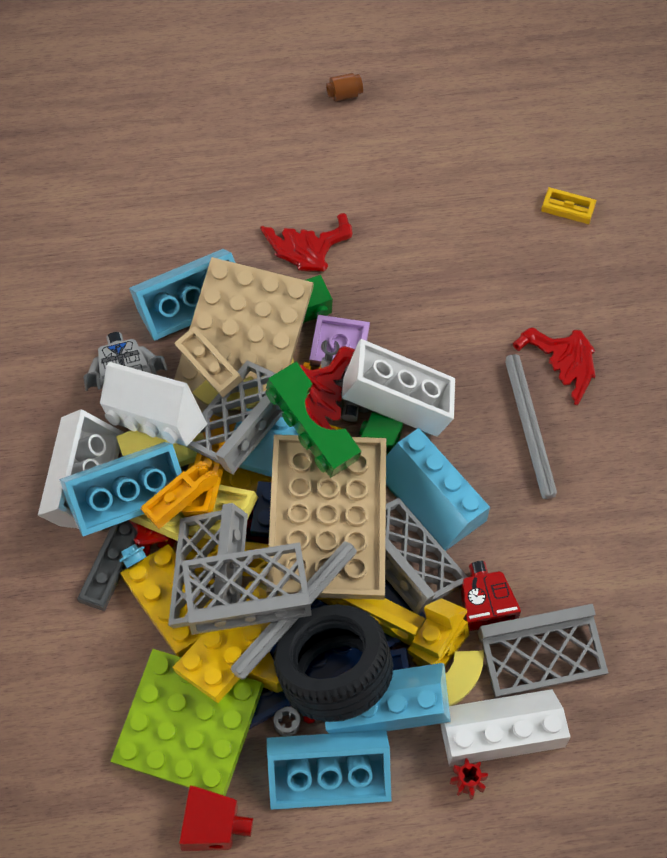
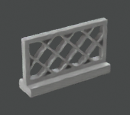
(254, 423)
(230, 539)
(402, 576)
(246, 612)
(538, 625)

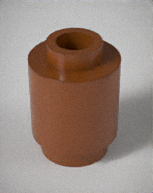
(344, 86)

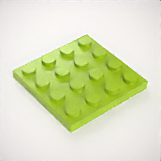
(182, 731)

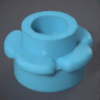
(132, 555)

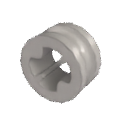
(291, 712)

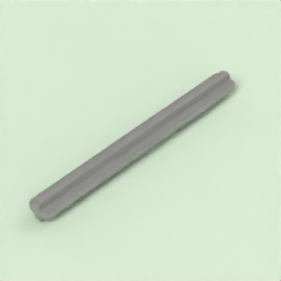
(531, 427)
(277, 629)

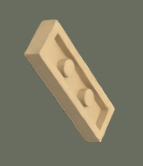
(208, 361)

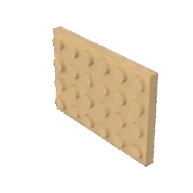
(247, 318)
(326, 513)

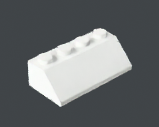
(399, 388)
(151, 404)
(79, 445)
(505, 727)

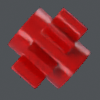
(473, 785)

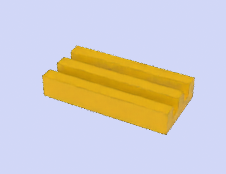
(568, 209)

